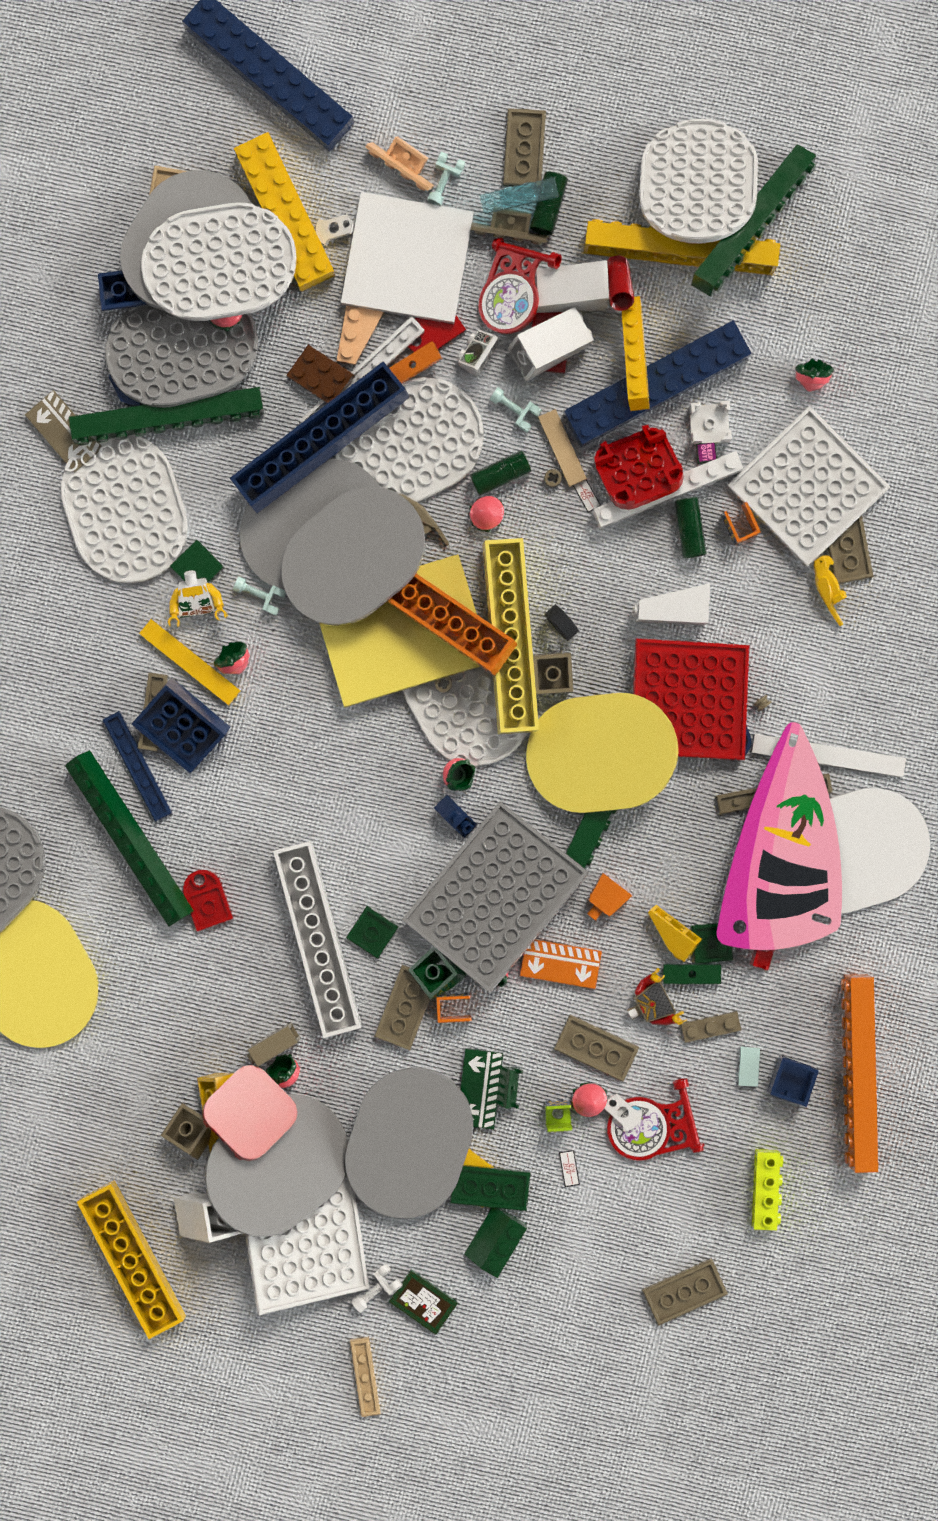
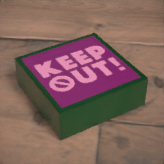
(706, 452)

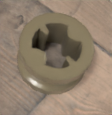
(551, 483)
(447, 686)
(762, 703)

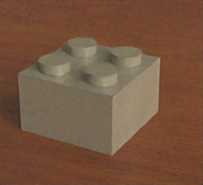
(553, 672)

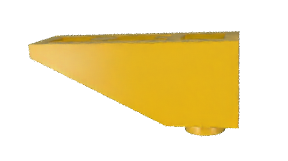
(674, 934)

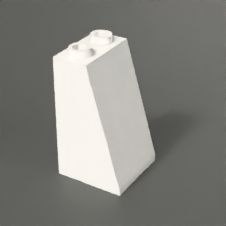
(573, 286)
(550, 343)
(678, 607)
(199, 1220)

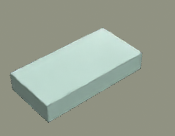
(749, 1066)

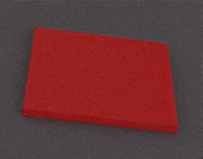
(700, 692)

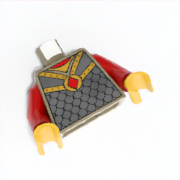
(654, 1003)

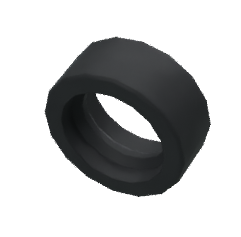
(561, 622)

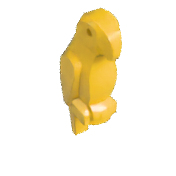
(828, 585)

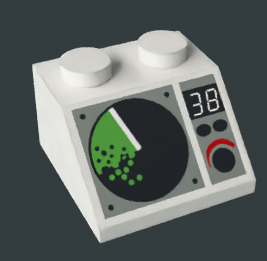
(478, 352)

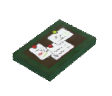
(423, 1302)

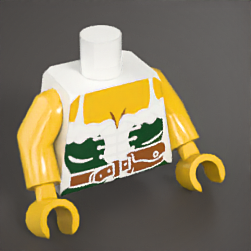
(195, 598)

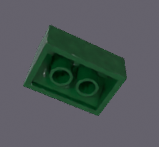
(495, 1241)

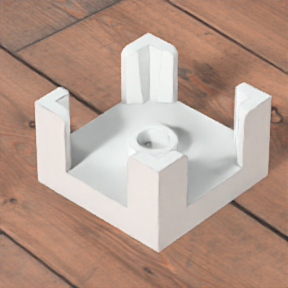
(709, 423)

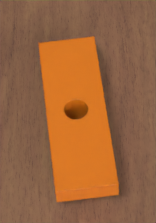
(423, 358)

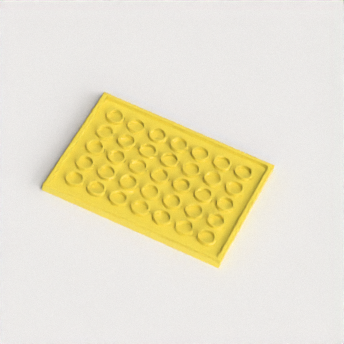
(392, 650)

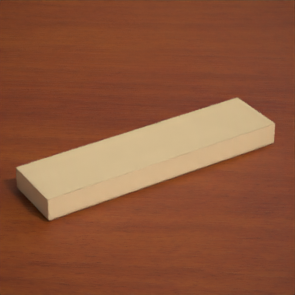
(562, 448)
(365, 1376)

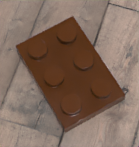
(320, 374)

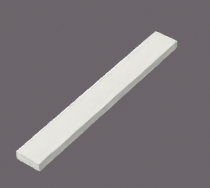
(386, 352)
(839, 756)

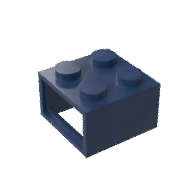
(792, 1081)

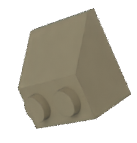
(188, 1131)

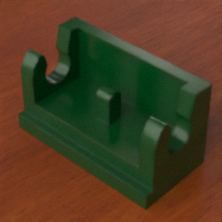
(508, 1087)

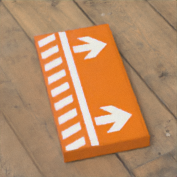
(561, 963)

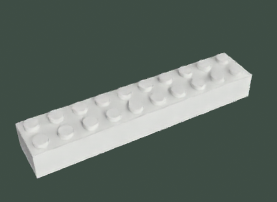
(317, 939)

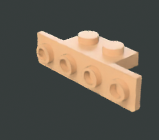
(404, 159)

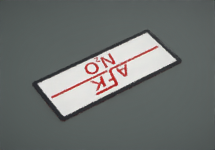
(587, 495)
(569, 1168)

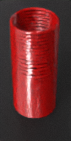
(619, 283)

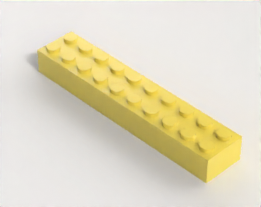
(510, 613)

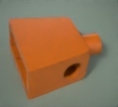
(606, 897)

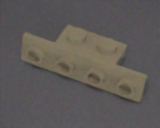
(511, 224)

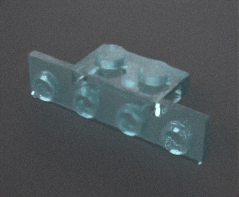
(519, 195)

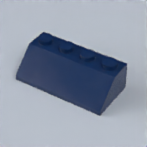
(116, 292)

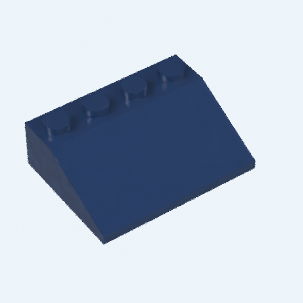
(181, 725)

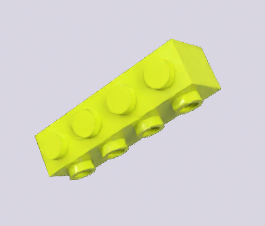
(766, 1189)

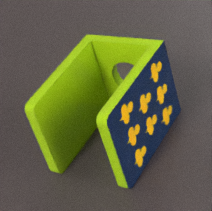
(561, 1124)

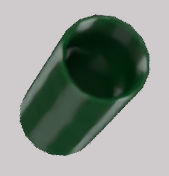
(545, 221)
(500, 472)
(690, 527)

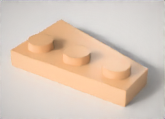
(356, 332)

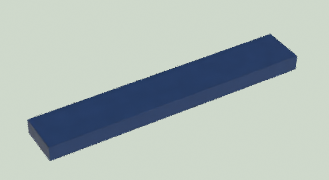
(137, 766)

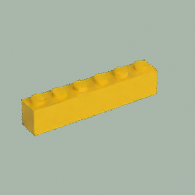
(635, 357)

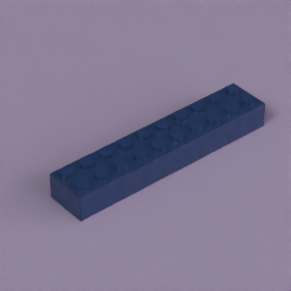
(268, 72)
(666, 380)
(320, 437)

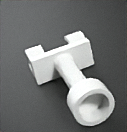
(360, 1303)

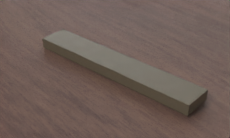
(742, 799)

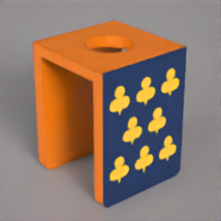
(751, 520)
(452, 1018)

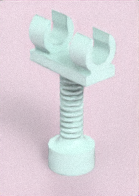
(435, 197)
(498, 396)
(240, 585)

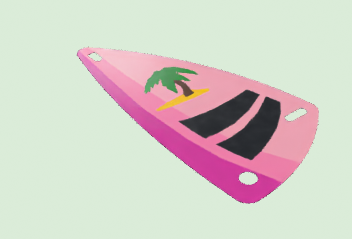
(785, 856)

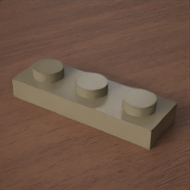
(711, 1026)

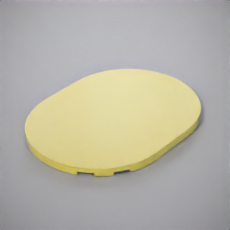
(602, 753)
(44, 979)

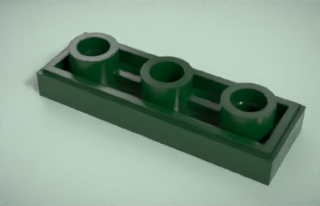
(703, 973)

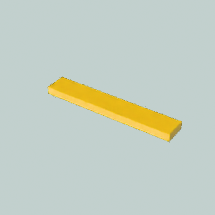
(190, 662)

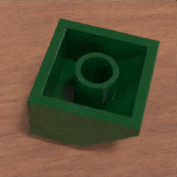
(436, 973)

